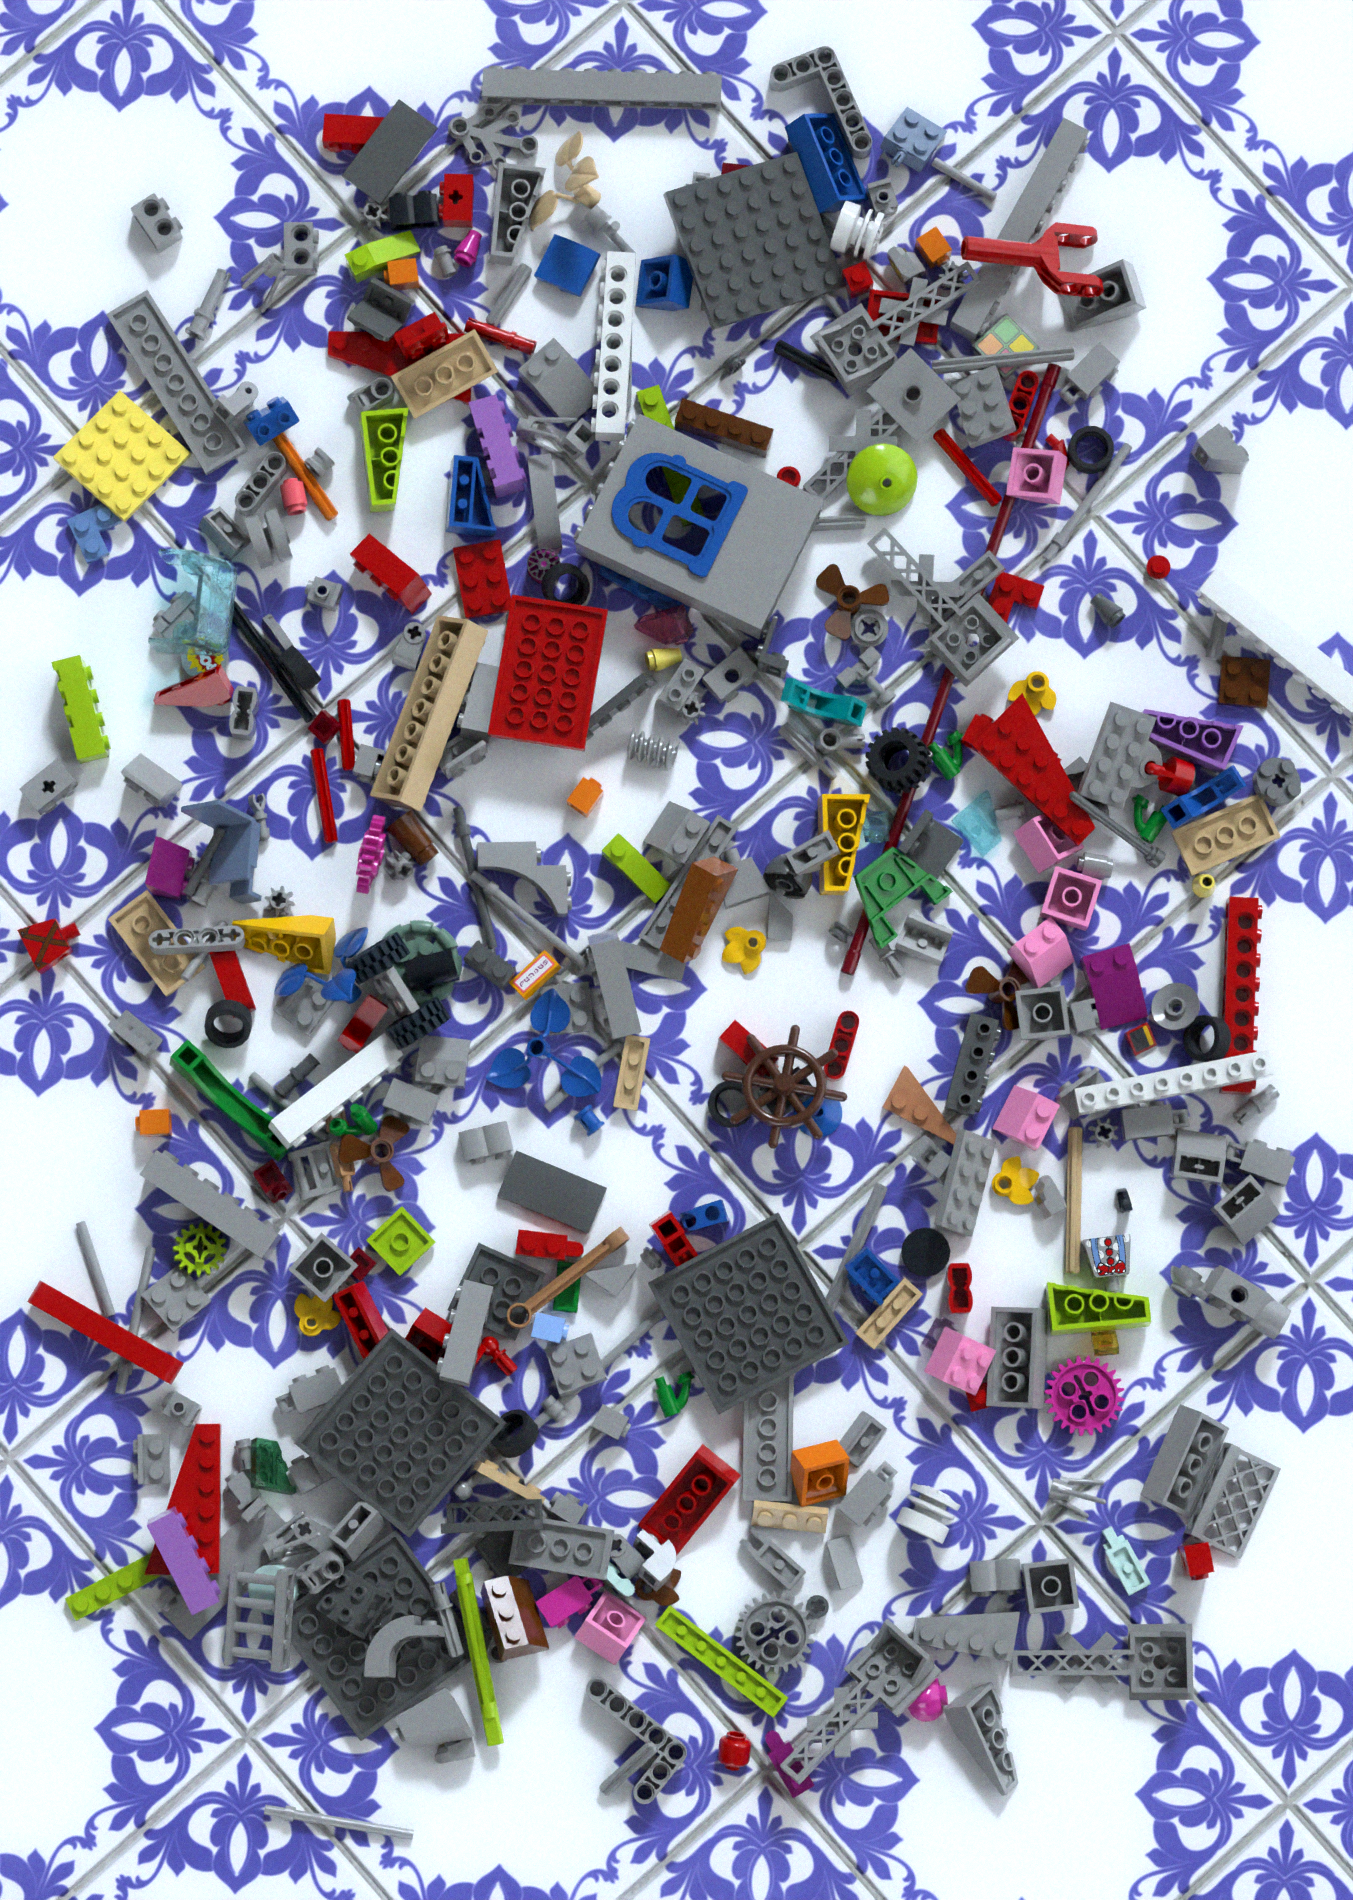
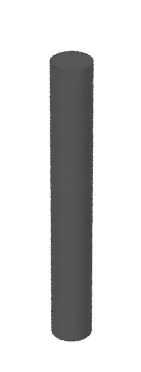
(204, 861)

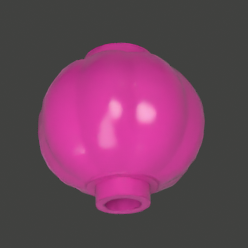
(930, 1703)

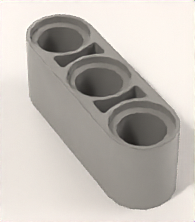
(262, 472)

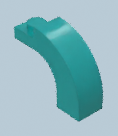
(823, 705)

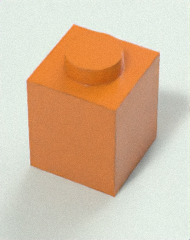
(934, 248)
(402, 274)
(585, 796)
(154, 1122)

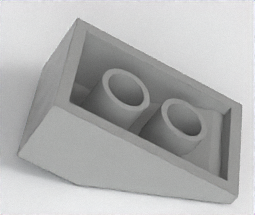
(1119, 298)
(559, 381)

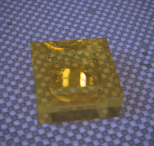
(1104, 1343)

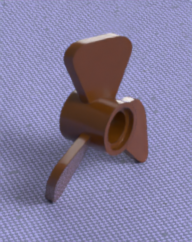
(840, 621)
(983, 982)
(354, 1149)

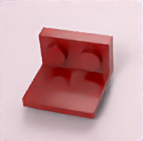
(421, 336)

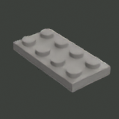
(965, 1182)
(563, 1548)

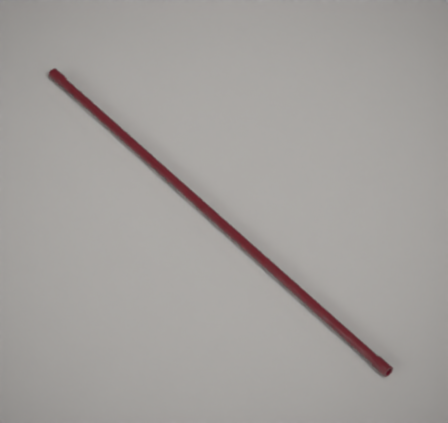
(1048, 384)

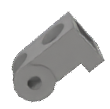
(231, 408)

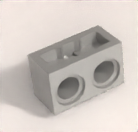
(153, 224)
(294, 249)

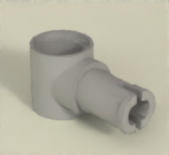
(840, 741)

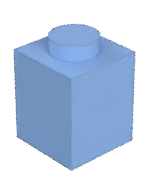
(549, 1328)

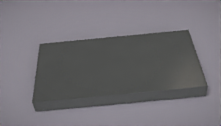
(389, 152)
(552, 1192)

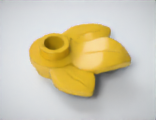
(1036, 697)
(740, 949)
(1018, 1181)
(316, 1310)

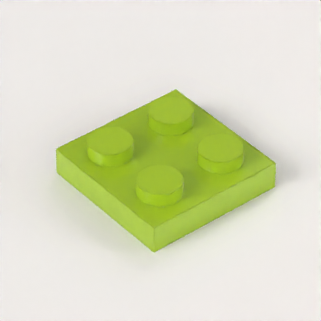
(401, 1241)

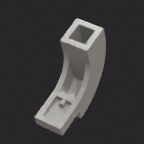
(384, 1647)

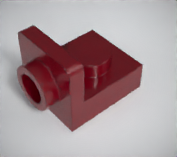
(272, 1181)

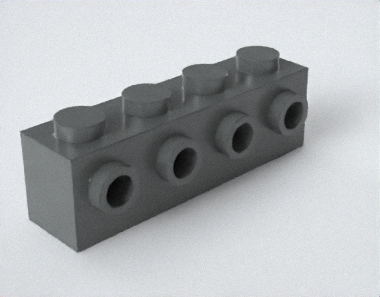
(971, 1065)

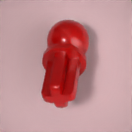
(500, 1358)

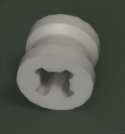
(319, 462)

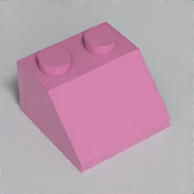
(1036, 475)
(1045, 843)
(1042, 953)
(1026, 1117)
(610, 1627)

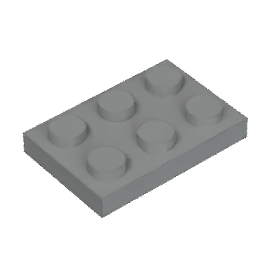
(983, 406)

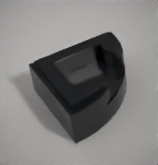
(1124, 1200)

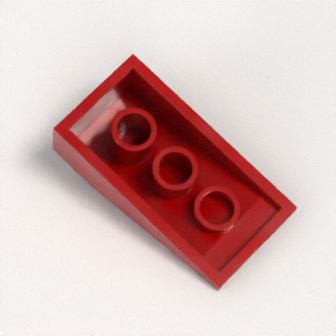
(689, 1498)

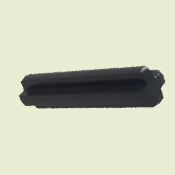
(805, 360)

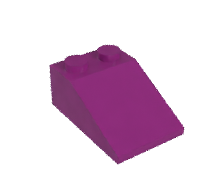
(169, 869)
(1114, 986)

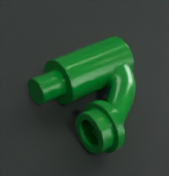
(948, 766)
(1149, 830)
(364, 1123)
(666, 1397)

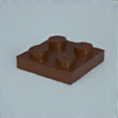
(1244, 682)

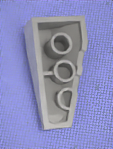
(979, 1728)

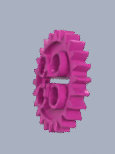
(370, 854)
(1104, 1386)

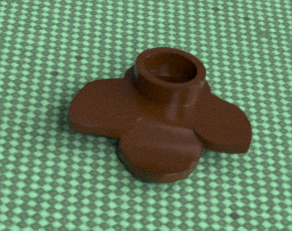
(665, 1595)

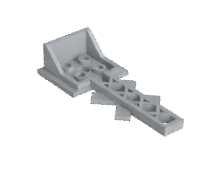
(859, 329)
(890, 393)
(950, 639)
(1144, 1643)
(869, 1668)

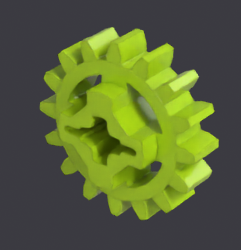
(189, 1249)

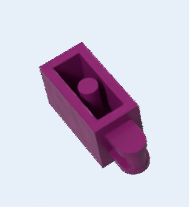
(779, 1752)

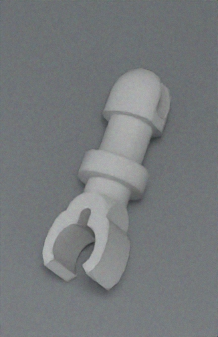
(260, 816)

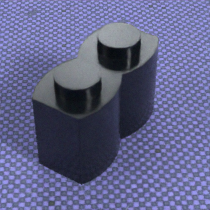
(413, 211)

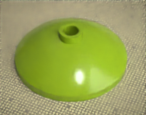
(867, 474)

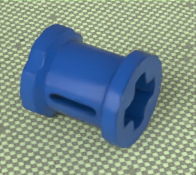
(589, 1120)

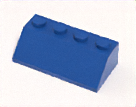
(826, 161)

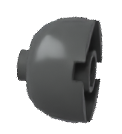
(781, 875)

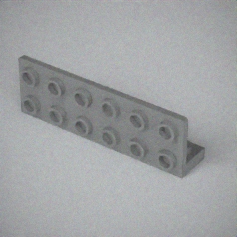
(239, 1544)

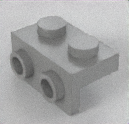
(924, 939)

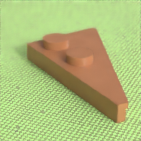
(914, 1105)

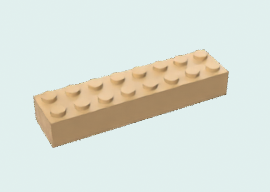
(429, 713)

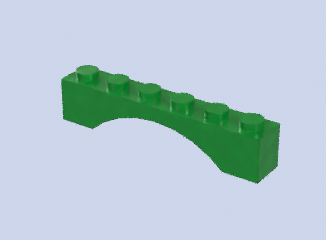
(204, 1076)

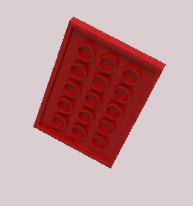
(548, 673)

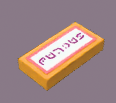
(535, 975)

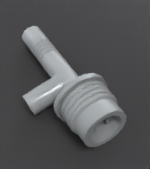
(599, 220)

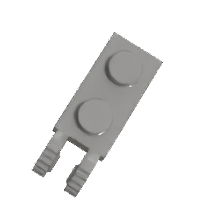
(775, 1560)

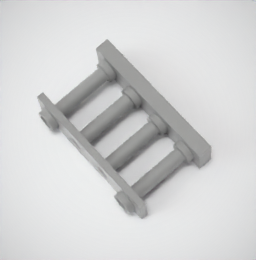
(281, 1607)

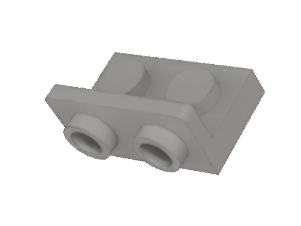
(680, 685)
(136, 1033)
(1066, 1095)
(153, 1459)

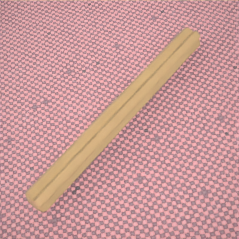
(1074, 1200)

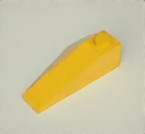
(293, 938)

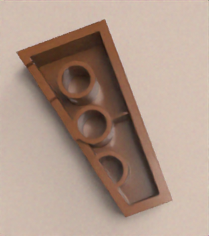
(697, 907)

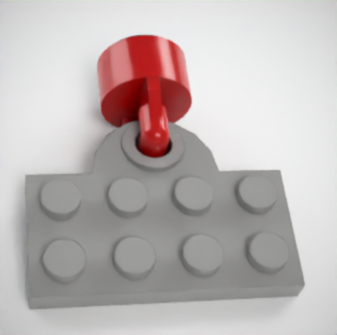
(1127, 760)

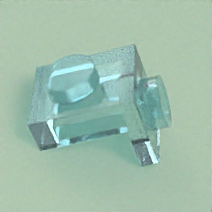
(876, 827)

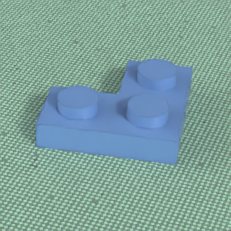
(87, 531)

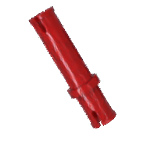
(505, 338)

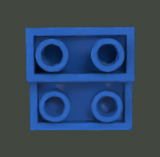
(567, 265)

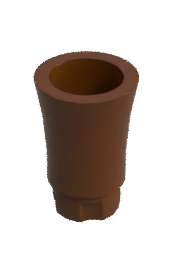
(413, 838)

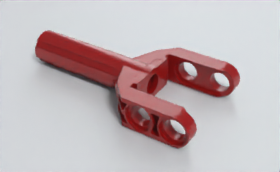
(1041, 256)

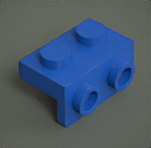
(271, 420)
(871, 1274)

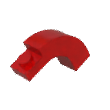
(672, 1238)

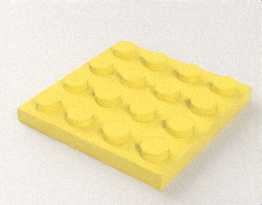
(122, 456)

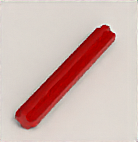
(967, 467)
(324, 795)

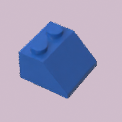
(664, 283)

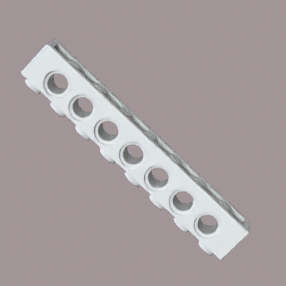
(622, 265)
(1174, 1082)

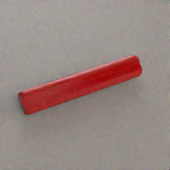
(346, 734)

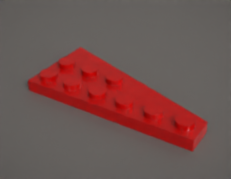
(378, 355)
(1026, 759)
(198, 1498)

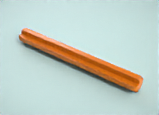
(305, 475)

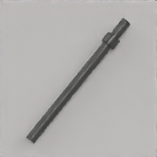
(463, 832)

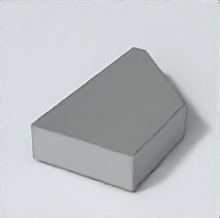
(277, 631)
(779, 920)

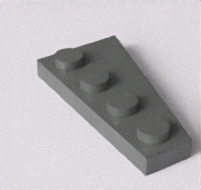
(620, 702)

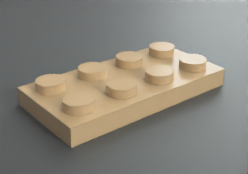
(444, 374)
(1225, 834)
(135, 925)

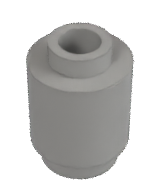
(1095, 865)

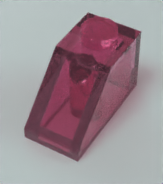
(666, 625)

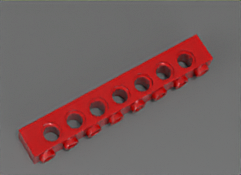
(1236, 908)

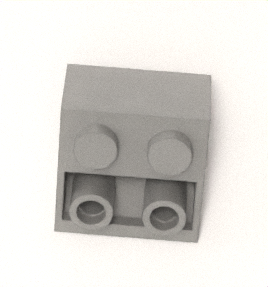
(1219, 452)
(152, 780)
(1199, 1157)
(1245, 1210)

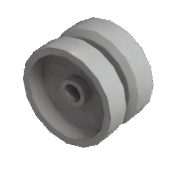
(269, 538)

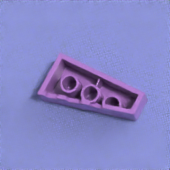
(496, 445)
(1195, 739)
(183, 1560)

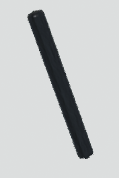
(272, 664)

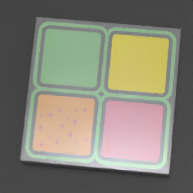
(1004, 337)

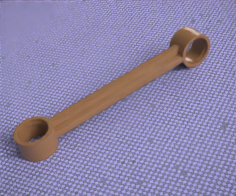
(569, 1276)

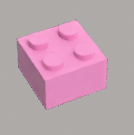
(1070, 898)
(960, 1361)

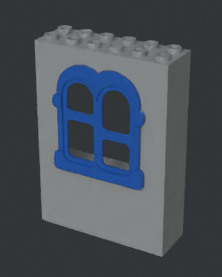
(747, 547)

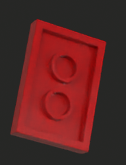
(926, 332)
(482, 579)

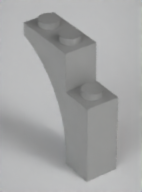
(522, 861)

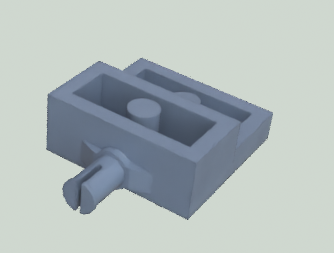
(912, 140)

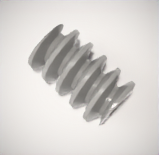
(652, 750)

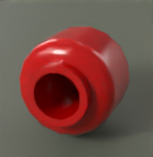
(734, 1750)

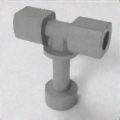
(861, 672)

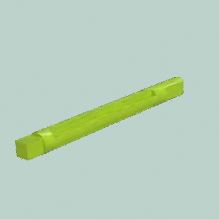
(478, 1652)

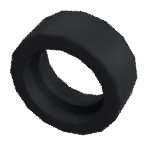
(1090, 468)
(558, 570)
(299, 668)
(224, 1039)
(1221, 1042)
(712, 1104)
(522, 1441)

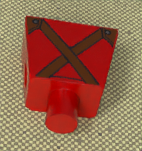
(48, 942)

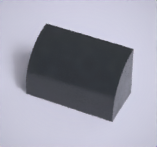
(431, 970)

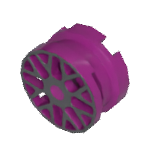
(540, 562)

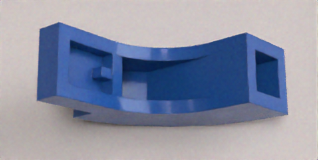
(1204, 798)

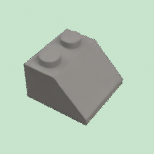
(677, 833)
(1042, 1013)
(442, 1061)
(323, 1267)

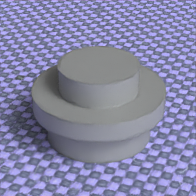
(651, 1258)

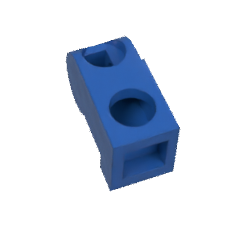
(704, 1216)

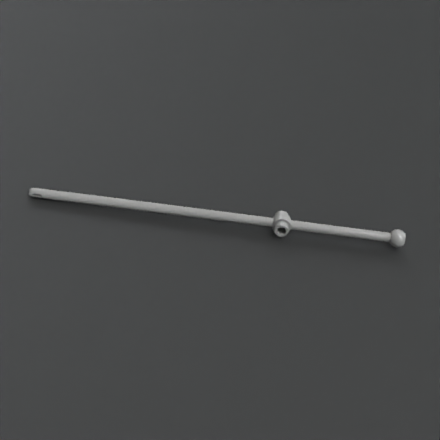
(555, 1407)

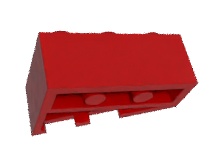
(390, 573)

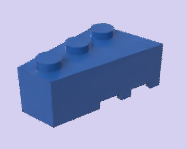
(467, 499)

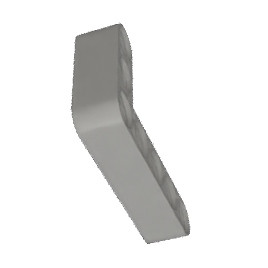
(833, 92)
(643, 1733)

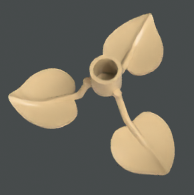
(578, 182)

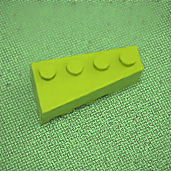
(382, 449)
(81, 709)
(1089, 1310)

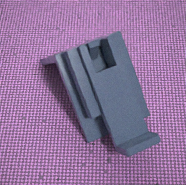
(237, 851)

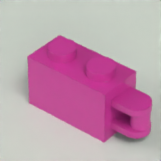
(567, 1599)

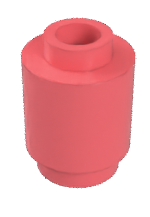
(293, 496)

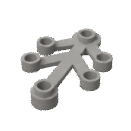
(490, 136)

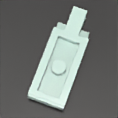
(1124, 1562)

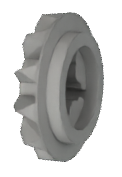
(869, 617)

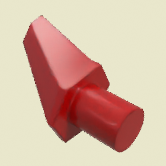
(1058, 446)

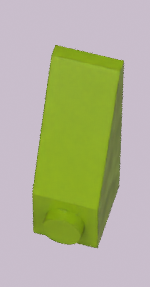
(373, 256)
(635, 868)

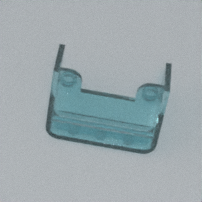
(214, 605)

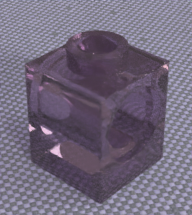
(928, 1340)

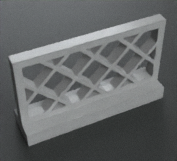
(1217, 1485)

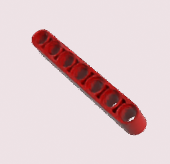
(105, 1332)

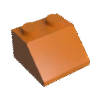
(819, 1472)

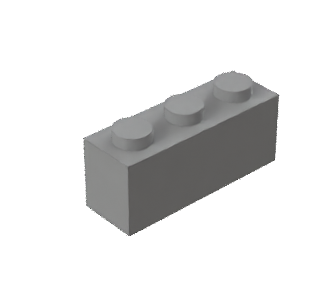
(479, 703)

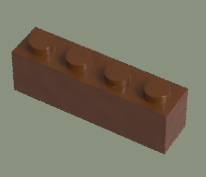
(724, 428)

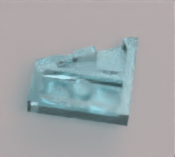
(979, 824)

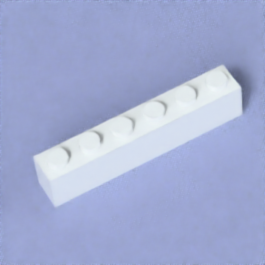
(335, 1091)

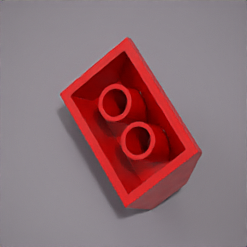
(428, 1336)

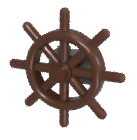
(786, 1089)

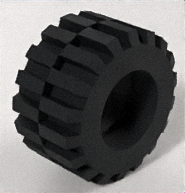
(886, 747)

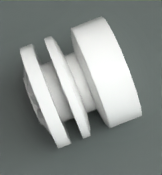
(857, 231)
(928, 1513)

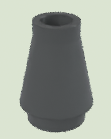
(1108, 611)

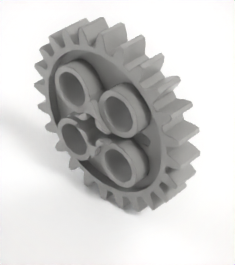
(763, 1613)

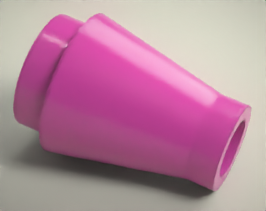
(467, 250)

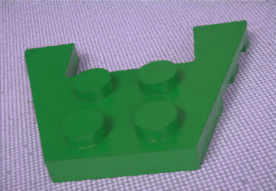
(887, 883)

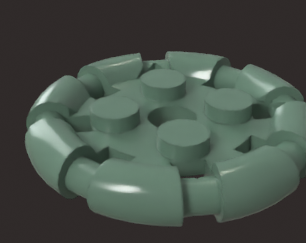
(421, 947)

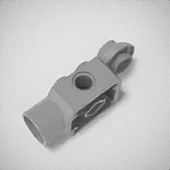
(1254, 1305)

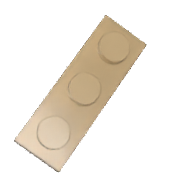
(631, 1072)
(889, 1313)
(509, 1480)
(789, 1516)

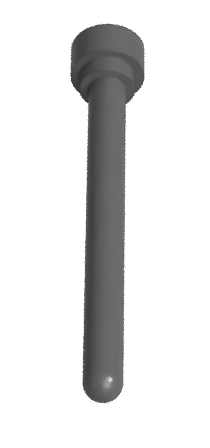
(1153, 856)

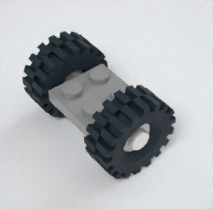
(414, 1020)

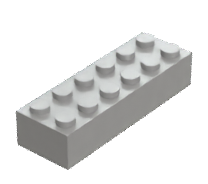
(212, 1206)

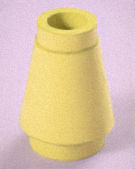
(661, 658)
(1201, 890)

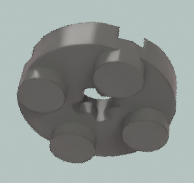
(1288, 776)

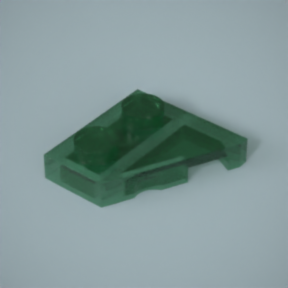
(269, 1468)

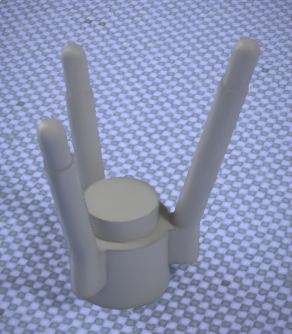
(271, 266)
(529, 429)
(1062, 1490)
(277, 1548)

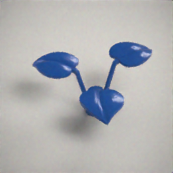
(342, 985)
(547, 1015)

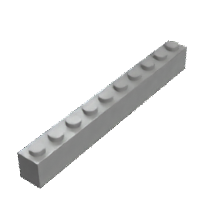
(602, 88)
(1021, 225)

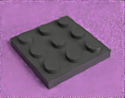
(511, 1282)

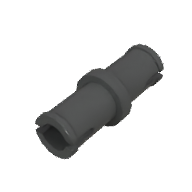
(297, 1075)

